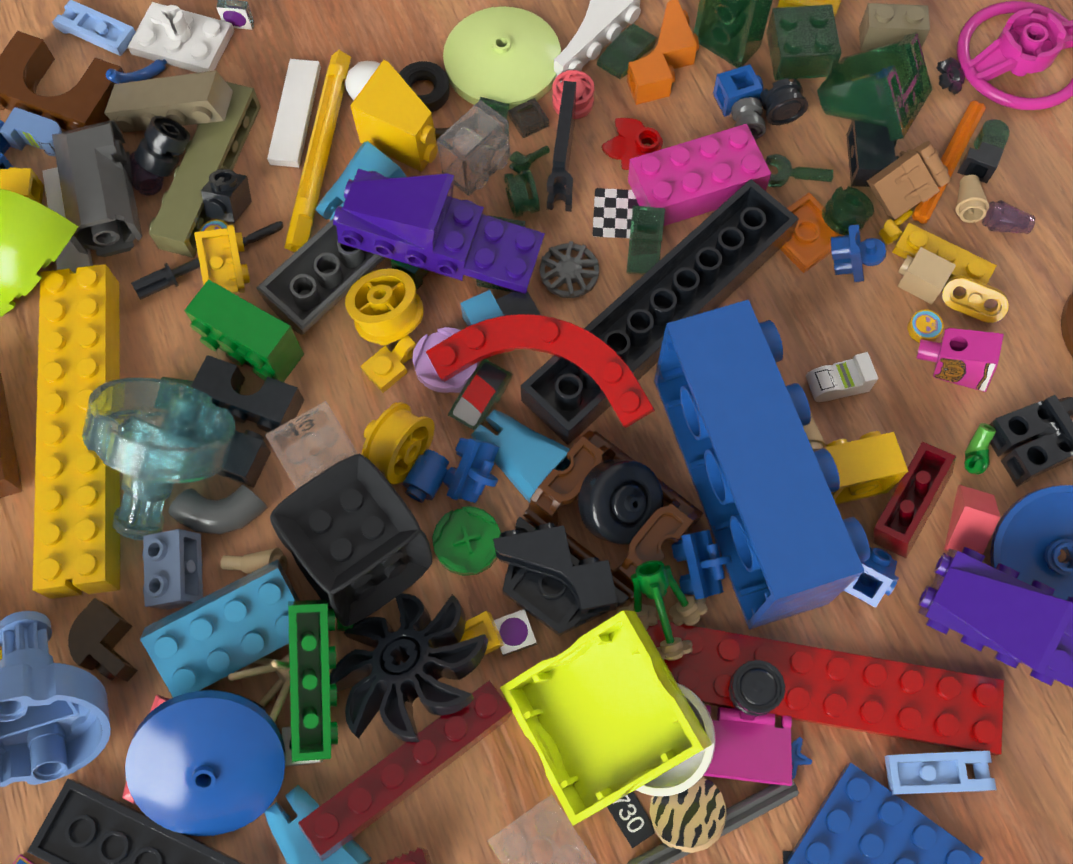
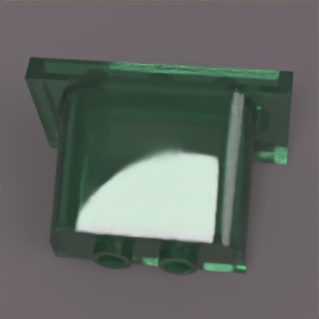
(879, 86)

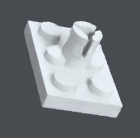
(181, 38)

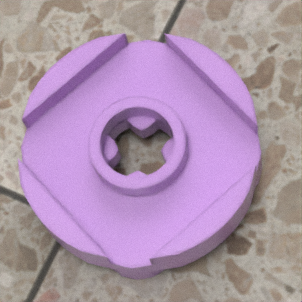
(425, 370)

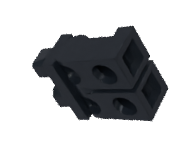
(1052, 435)

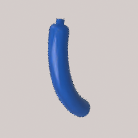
(142, 74)

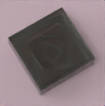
(528, 118)

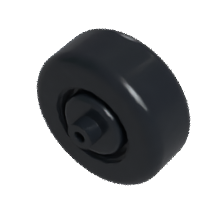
(619, 499)

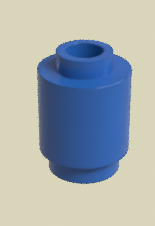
(426, 476)

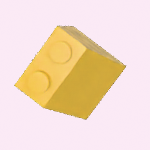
(395, 119)

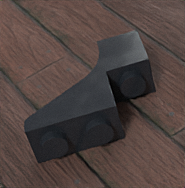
(549, 554)

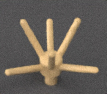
(281, 668)

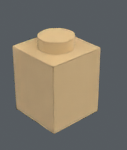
(925, 275)

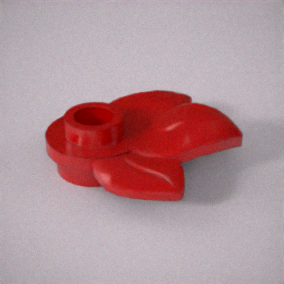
(631, 141)

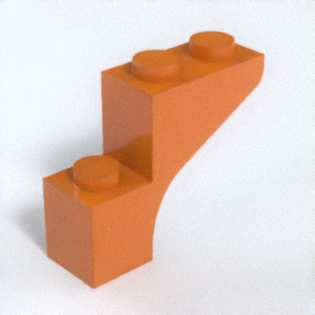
(677, 46)

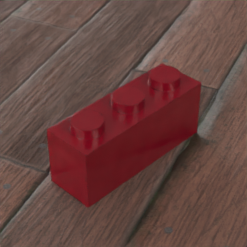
(914, 499)

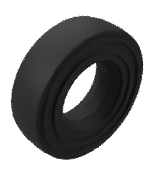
(428, 71)

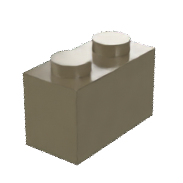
(891, 22)

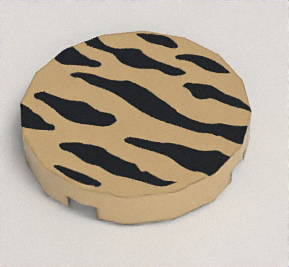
(690, 818)

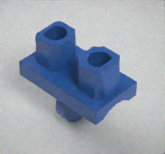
(851, 253)
(473, 470)
(703, 564)

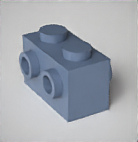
(172, 569)

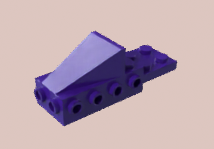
(429, 229)
(1002, 613)

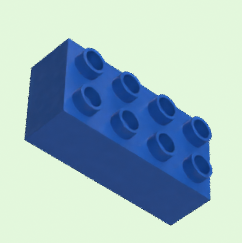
(755, 464)

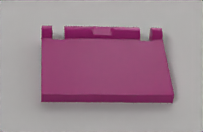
(751, 747)

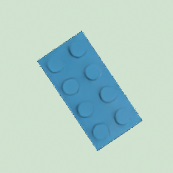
(222, 630)

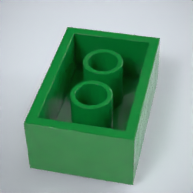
(244, 332)

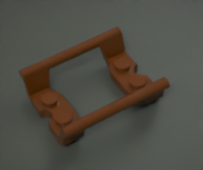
(564, 487)

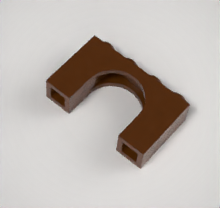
(23, 67)

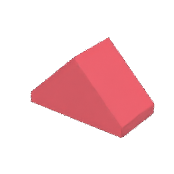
(972, 520)

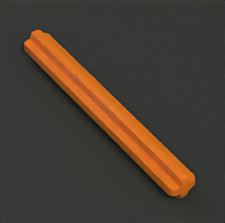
(952, 156)

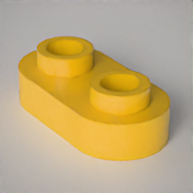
(974, 298)

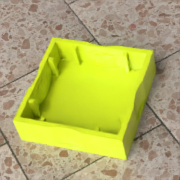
(605, 716)

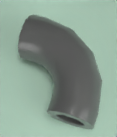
(216, 515)

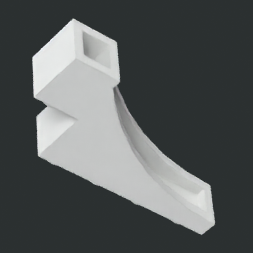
(601, 25)

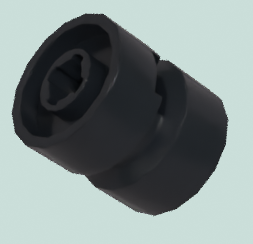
(162, 146)

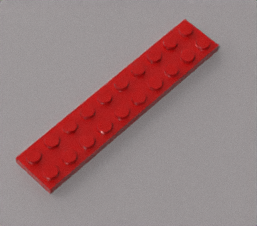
(848, 689)

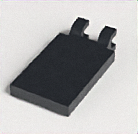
(560, 181)

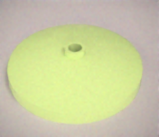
(501, 56)

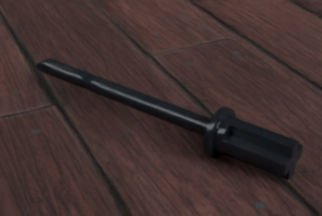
(166, 277)

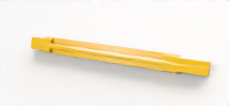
(318, 152)

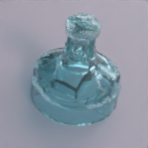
(156, 438)

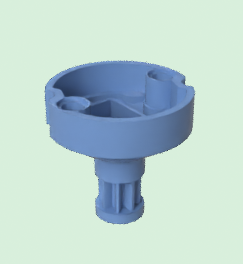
(49, 711)

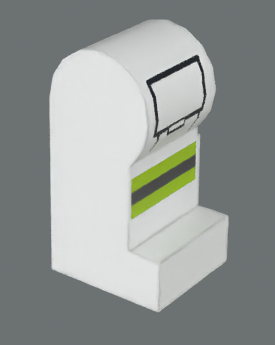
(842, 378)

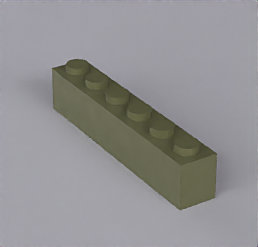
(211, 149)

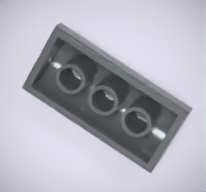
(315, 279)

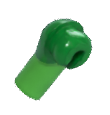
(978, 449)

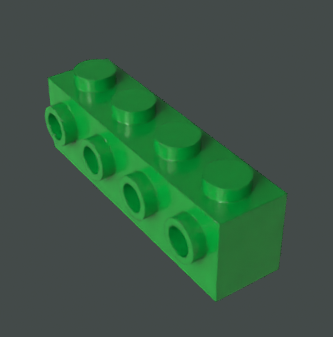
(310, 680)

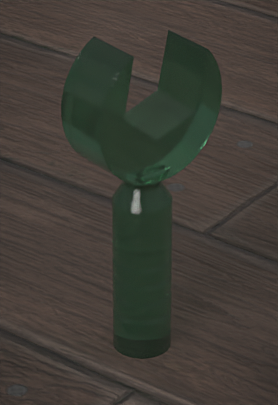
(785, 171)

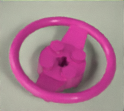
(1025, 46)

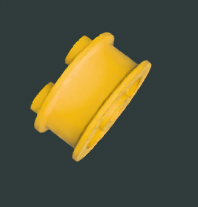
(384, 306)
(397, 440)

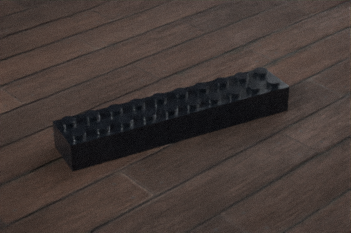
(682, 284)

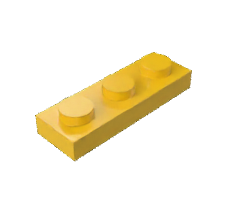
(966, 262)

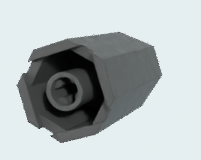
(97, 188)

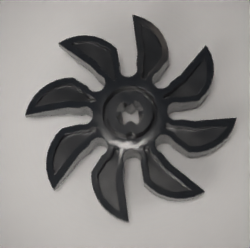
(407, 666)

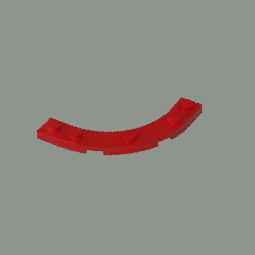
(551, 337)

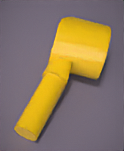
(891, 230)

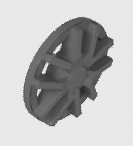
(569, 270)

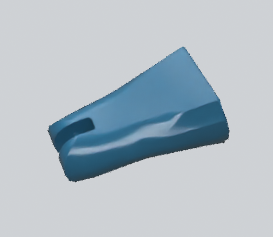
(367, 159)
(523, 453)
(293, 842)

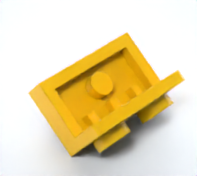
(220, 258)

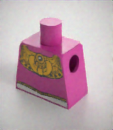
(964, 357)

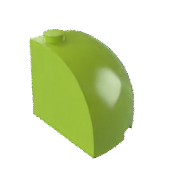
(28, 240)

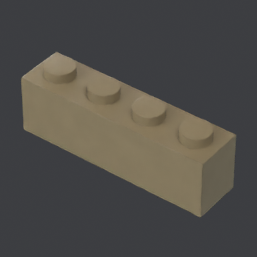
(183, 98)

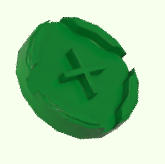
(466, 541)

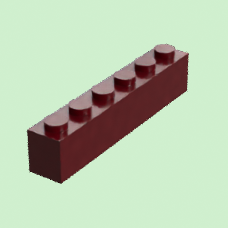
(403, 772)

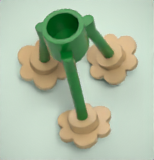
(653, 580)

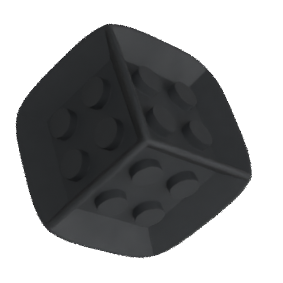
(353, 538)

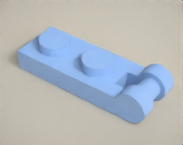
(94, 27)
(938, 772)

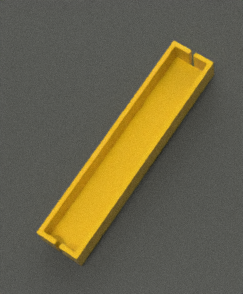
(72, 484)

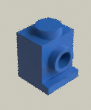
(736, 85)

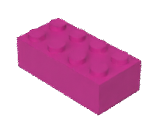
(698, 173)

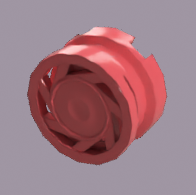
(584, 91)

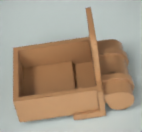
(909, 180)

